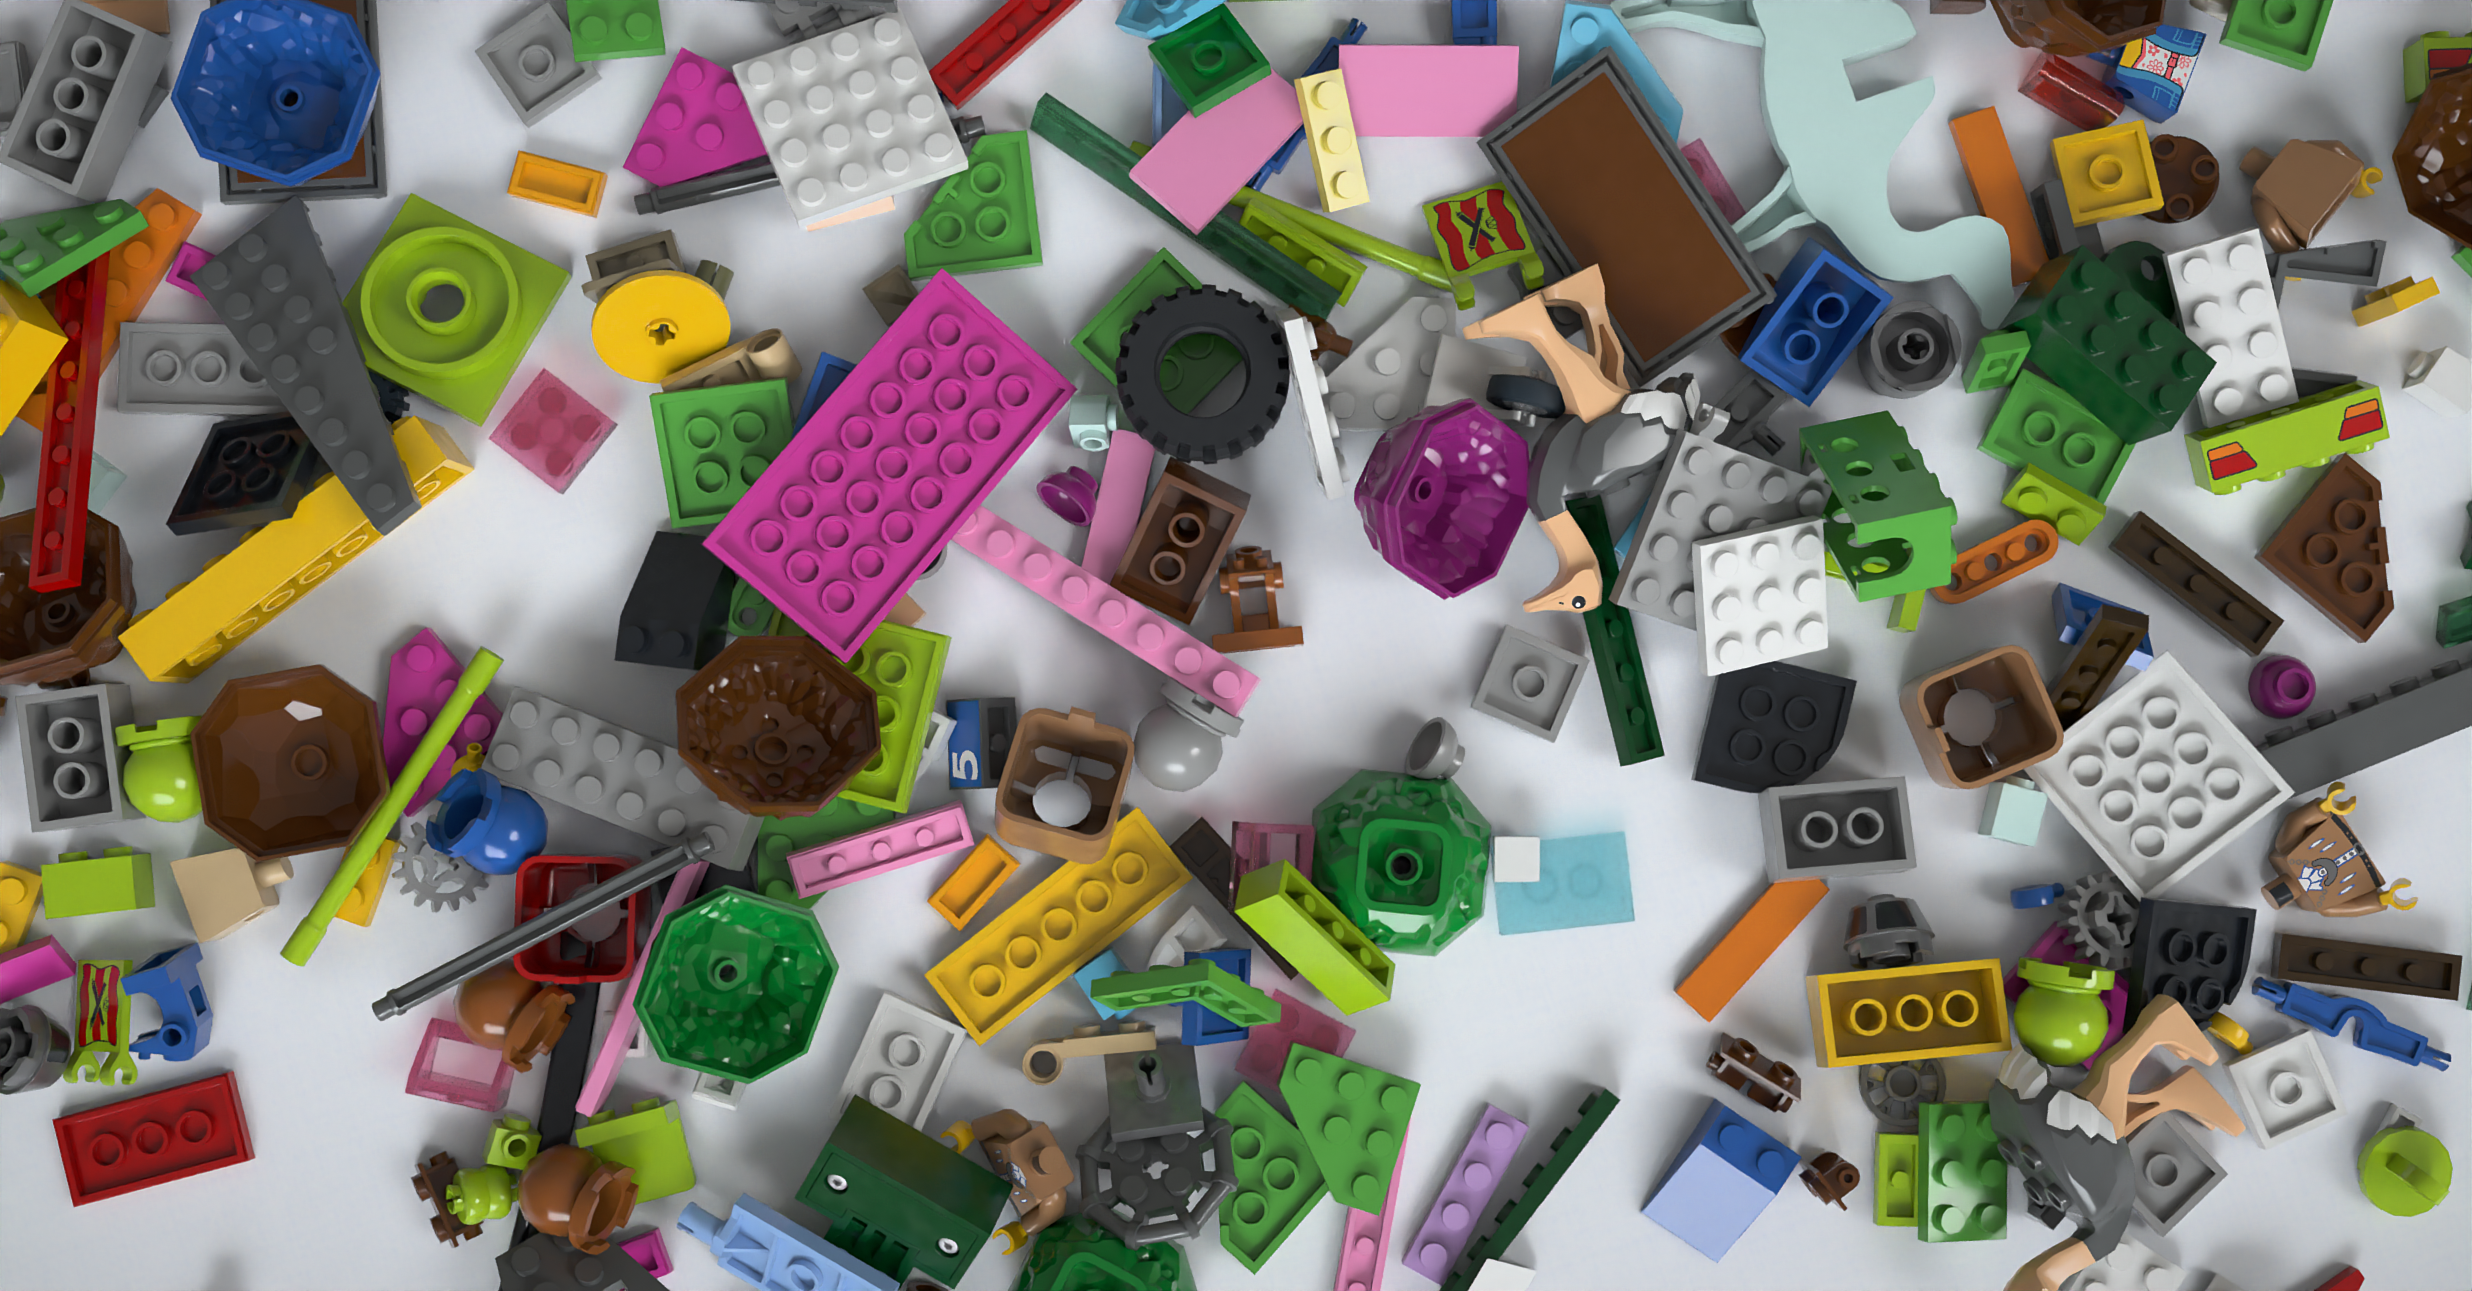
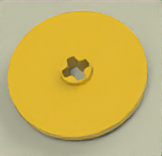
(638, 305)

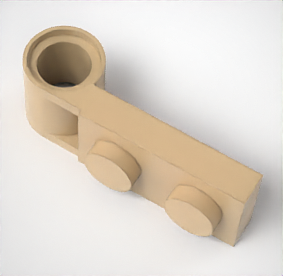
(756, 358)
(1089, 1041)

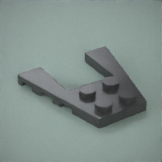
(2341, 263)
(553, 1264)

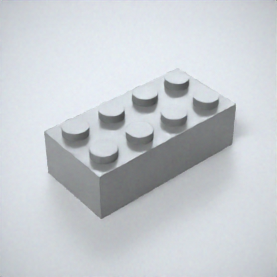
(84, 101)

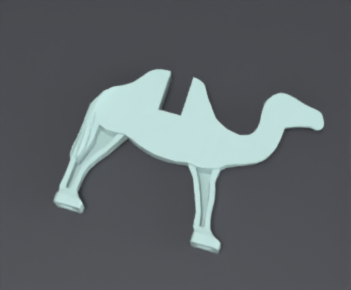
(1841, 147)

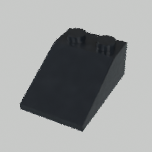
(676, 605)

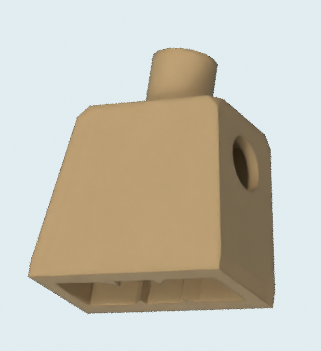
(228, 890)

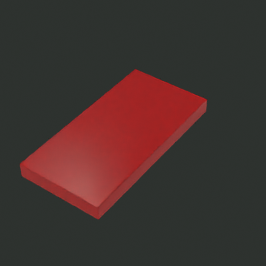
(153, 1139)

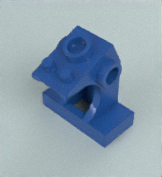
(186, 1012)

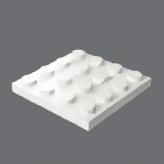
(849, 118)
(2158, 778)

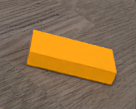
(557, 184)
(973, 882)

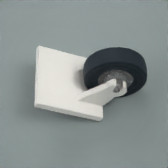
(1492, 380)

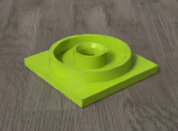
(474, 355)
(906, 673)

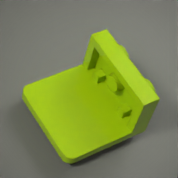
(646, 1140)

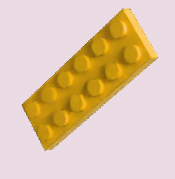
(1057, 928)

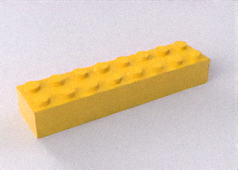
(279, 564)

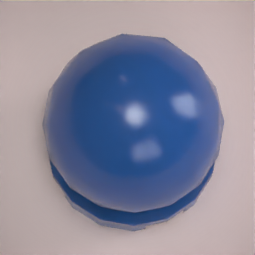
(487, 823)

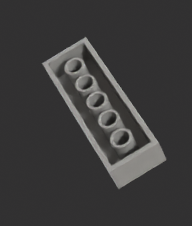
(614, 776)

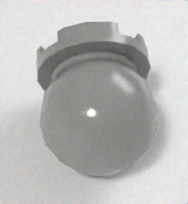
(1181, 740)

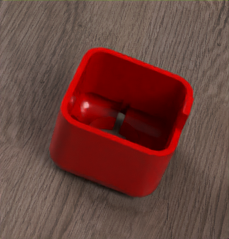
(552, 880)

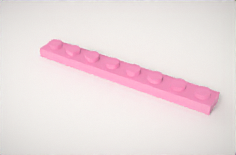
(1107, 610)

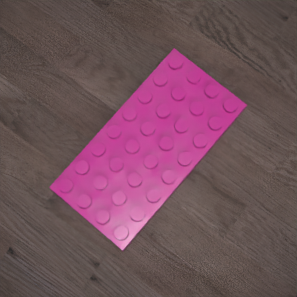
(890, 466)

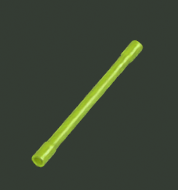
(1425, 268)
(314, 926)

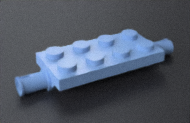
(778, 1252)

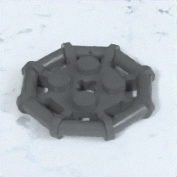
(1159, 1196)

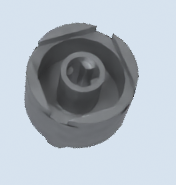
(1916, 327)

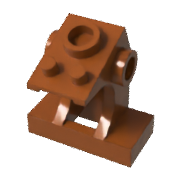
(1246, 570)

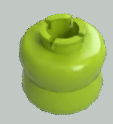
(481, 1193)

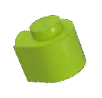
(511, 1142)

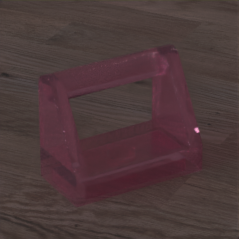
(1252, 850)
(453, 1089)

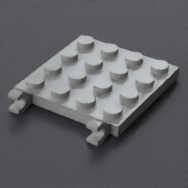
(1704, 495)

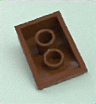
(1180, 540)

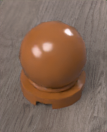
(512, 1013)
(576, 1195)

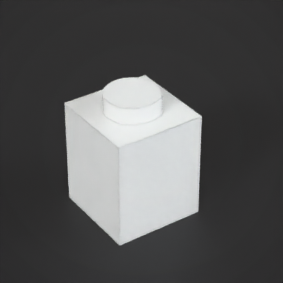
(2441, 382)

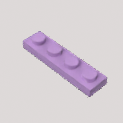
(1465, 1194)

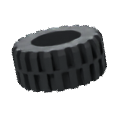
(1202, 313)

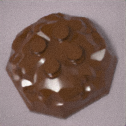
(776, 726)

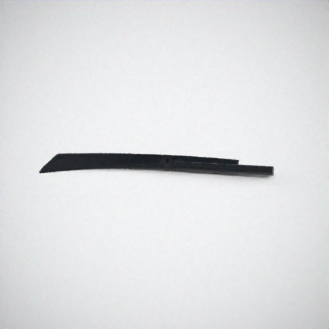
(565, 1071)

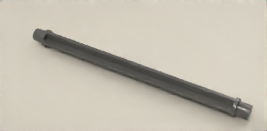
(748, 179)
(543, 926)

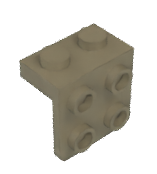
(634, 257)

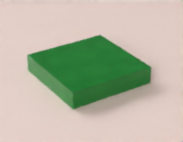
(1209, 60)

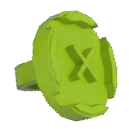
(2404, 1171)

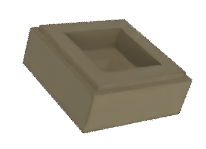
(891, 294)

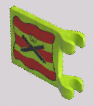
(1481, 234)
(102, 1023)

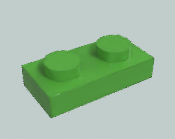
(1996, 360)

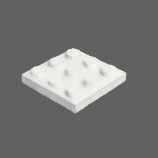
(1760, 595)

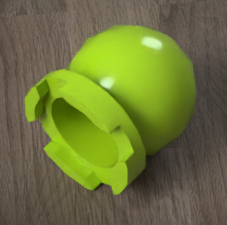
(162, 769)
(2062, 1010)

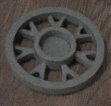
(1902, 1085)

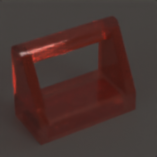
(2072, 93)

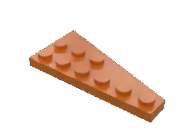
(133, 276)

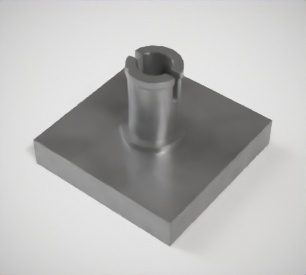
(1153, 1092)

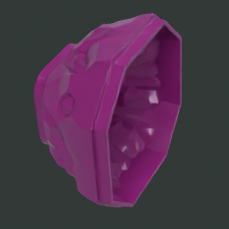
(1445, 496)

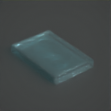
(1579, 886)

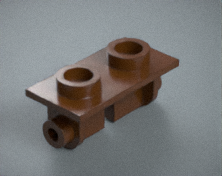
(1773, 1084)
(1829, 1178)
(432, 1185)

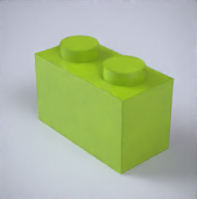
(97, 885)

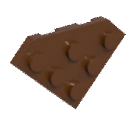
(2336, 549)

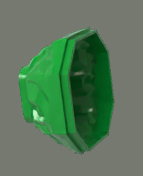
(1393, 816)
(755, 1012)
(1088, 1257)

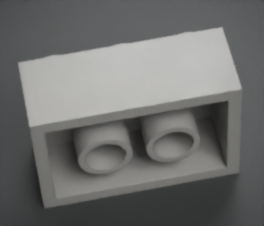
(74, 756)
(1837, 829)

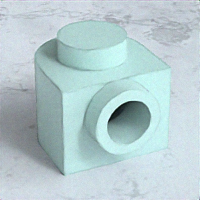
(1092, 421)

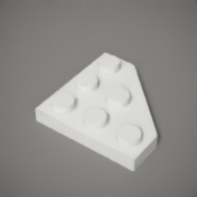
(1392, 368)

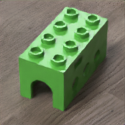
(1889, 501)

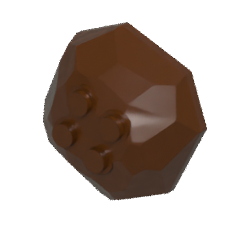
(290, 762)

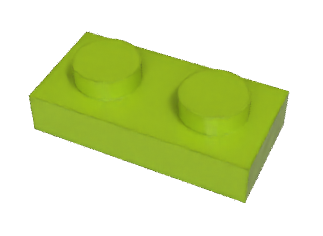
(2055, 502)
(1896, 1179)

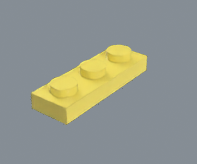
(1331, 140)

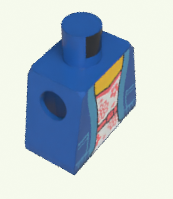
(2153, 70)

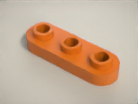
(2011, 559)

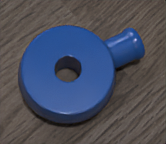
(2035, 895)

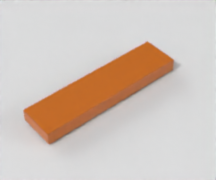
(1999, 188)
(1748, 945)

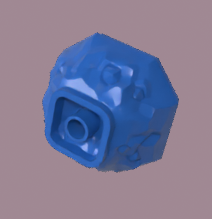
(251, 64)

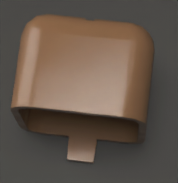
(2022, 730)
(1025, 775)

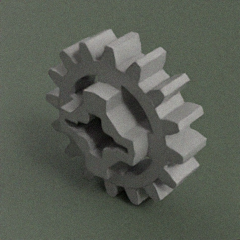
(427, 887)
(2101, 920)

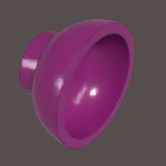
(1070, 495)
(2281, 686)

